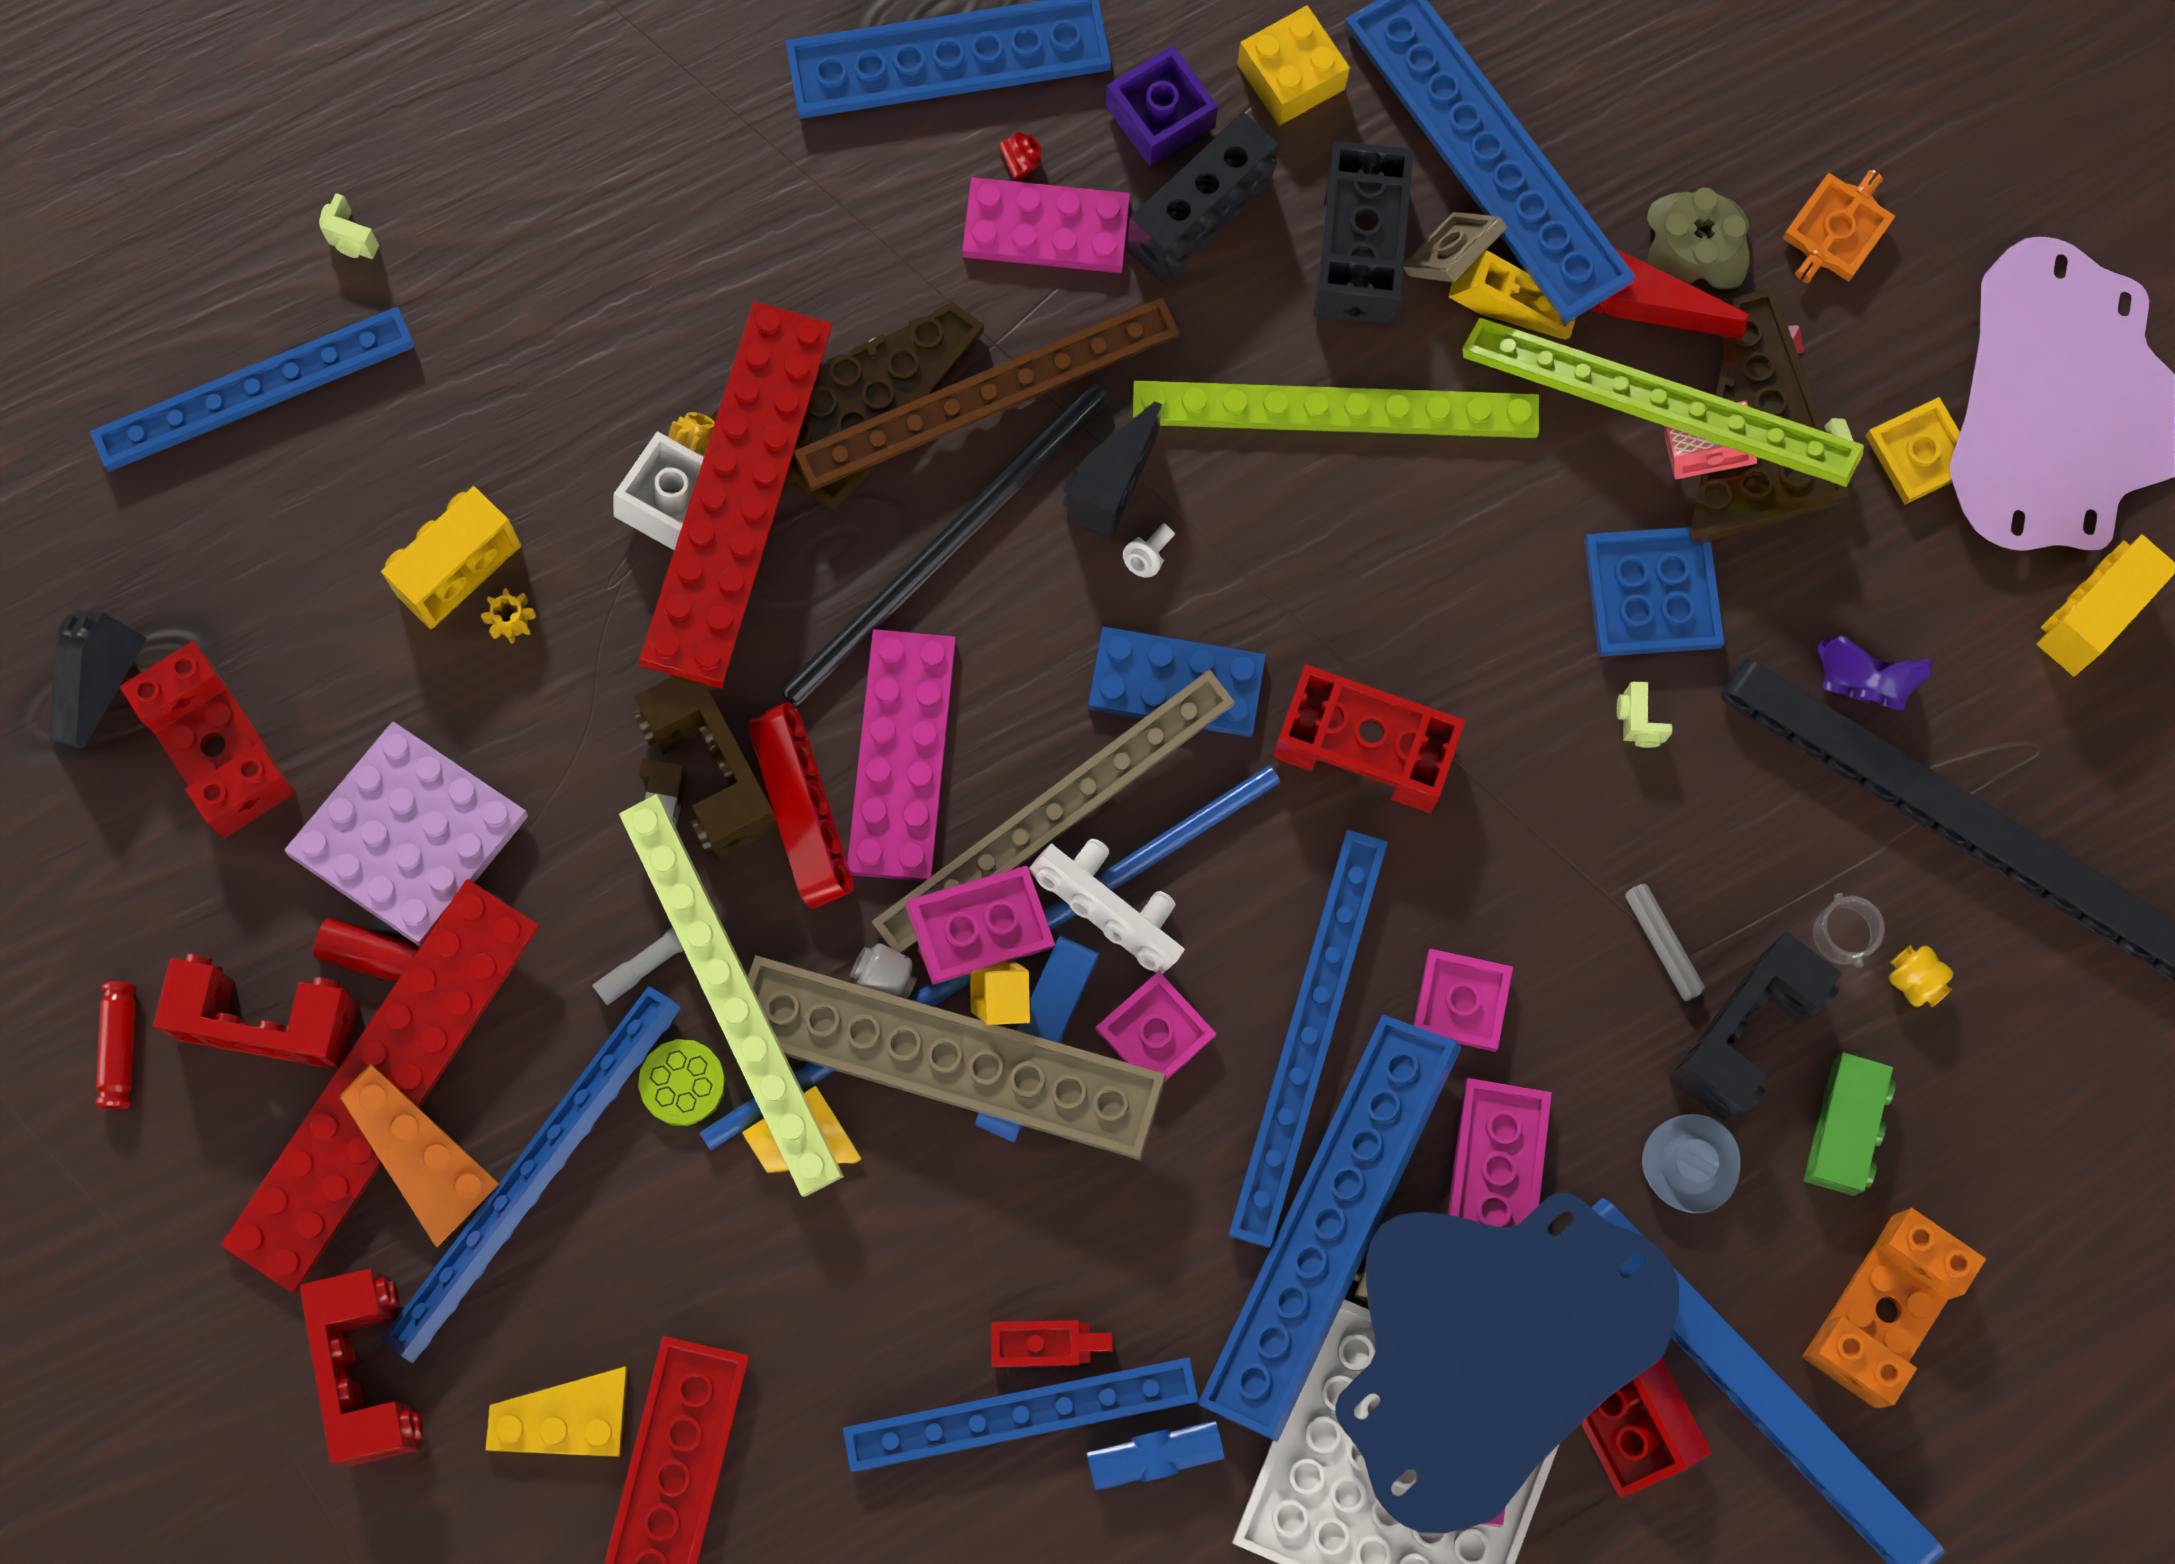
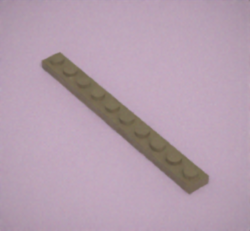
(1070, 798)

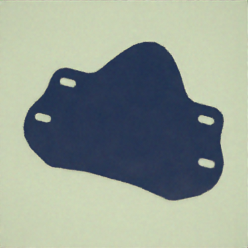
(1496, 1351)

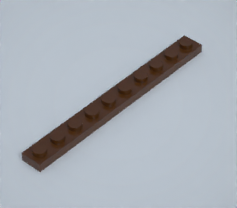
(985, 394)

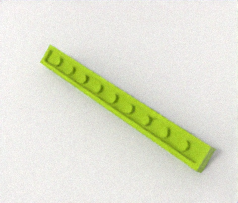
(1664, 402)
(1340, 409)

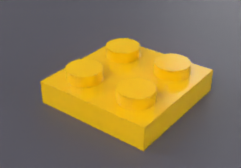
(1916, 449)

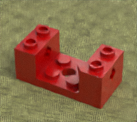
(185, 707)
(1326, 725)
(197, 1004)
(329, 1311)

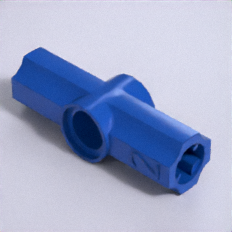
(1155, 1455)

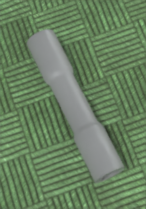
(629, 973)

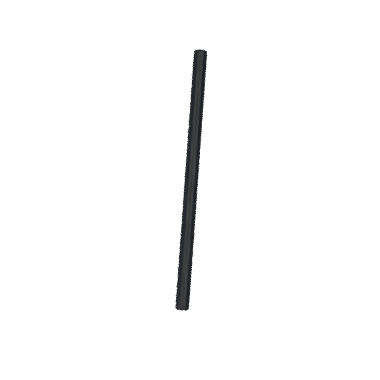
(944, 545)

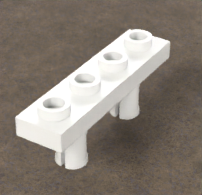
(1092, 900)

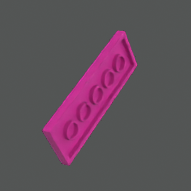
(901, 756)

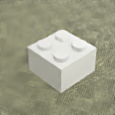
(658, 489)

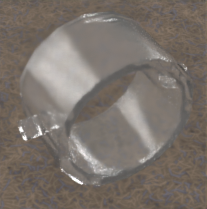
(1866, 910)

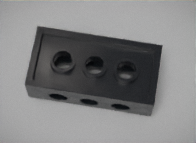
(1203, 198)

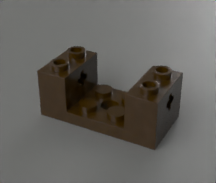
(736, 815)

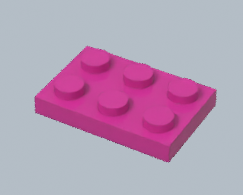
(979, 924)

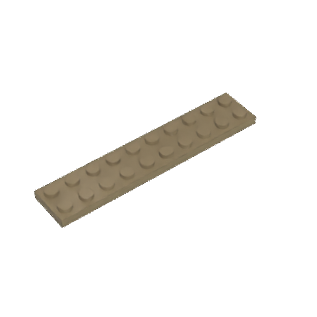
(958, 1059)

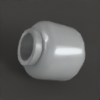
(884, 971)

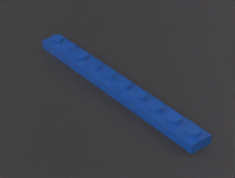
(1307, 1040)
(530, 1174)

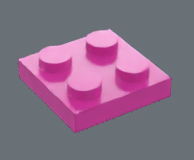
(1463, 999)
(1156, 1028)

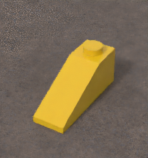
(1509, 295)

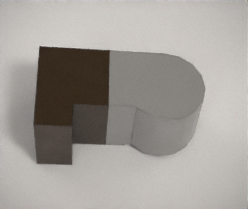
(667, 781)

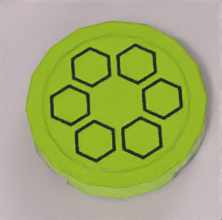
(681, 1082)

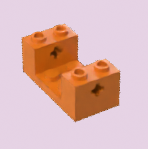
(1919, 1272)

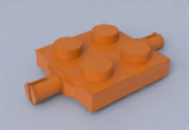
(1838, 226)

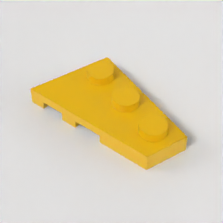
(563, 1419)

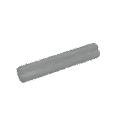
(1665, 942)

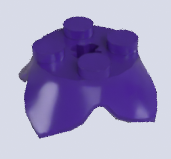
(1868, 679)

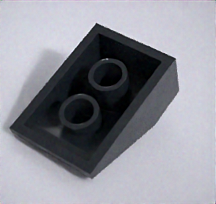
(1110, 473)
(87, 672)

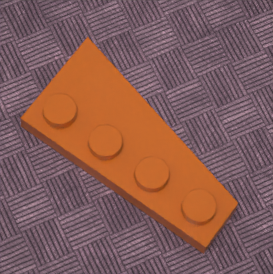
(423, 1161)

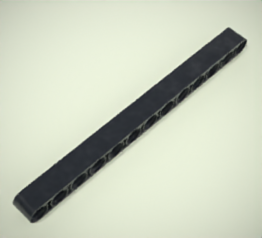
(1954, 815)

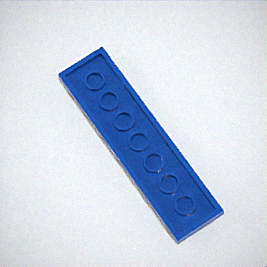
(947, 55)

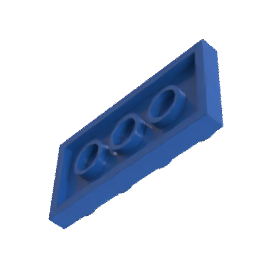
(1144, 671)

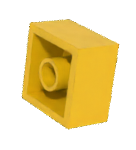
(1293, 65)

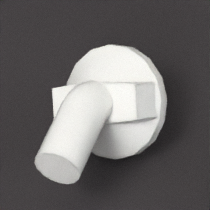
(1146, 553)

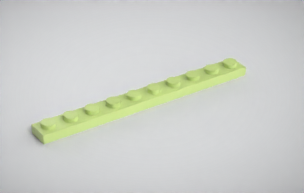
(731, 996)

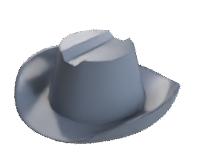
(1692, 1163)

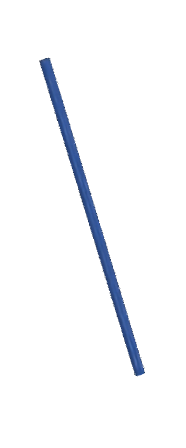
(1055, 916)

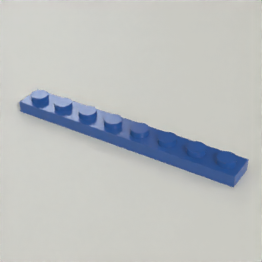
(252, 389)
(1020, 1415)

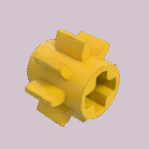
(692, 432)
(498, 612)

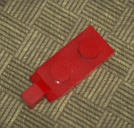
(1045, 1343)

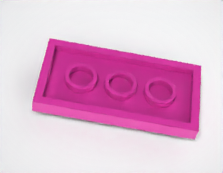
(1046, 225)

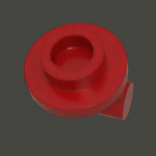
(1021, 154)

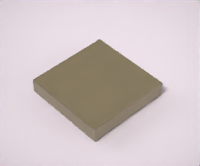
(1454, 246)

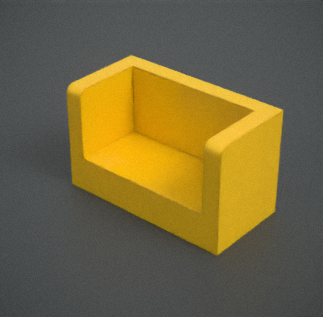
(1001, 994)

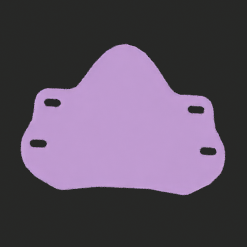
(2060, 401)

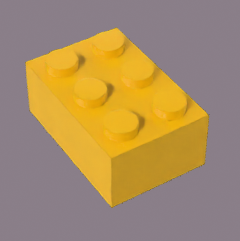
(451, 556)
(2105, 603)

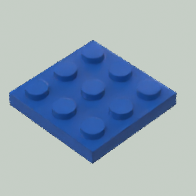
(1652, 592)

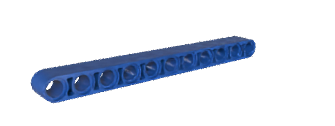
(1790, 1422)

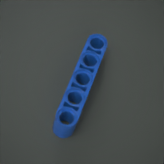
(1051, 1009)

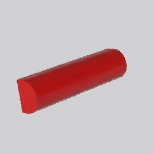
(363, 950)

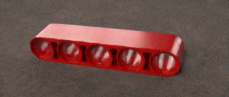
(800, 805)

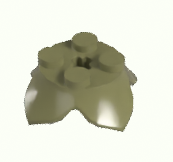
(1676, 249)

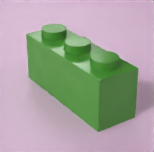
(1850, 1124)

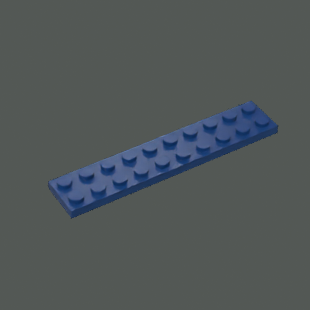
(1491, 154)
(1329, 1227)

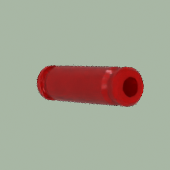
(115, 1045)

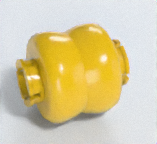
(1921, 976)

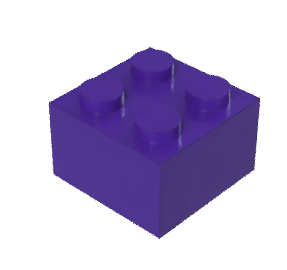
(1161, 106)

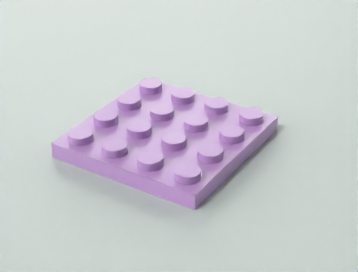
(406, 832)

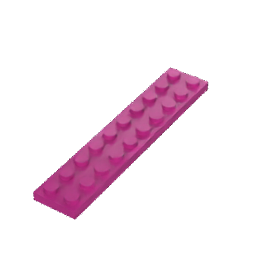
(1499, 1158)

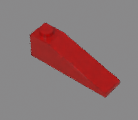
(1672, 303)

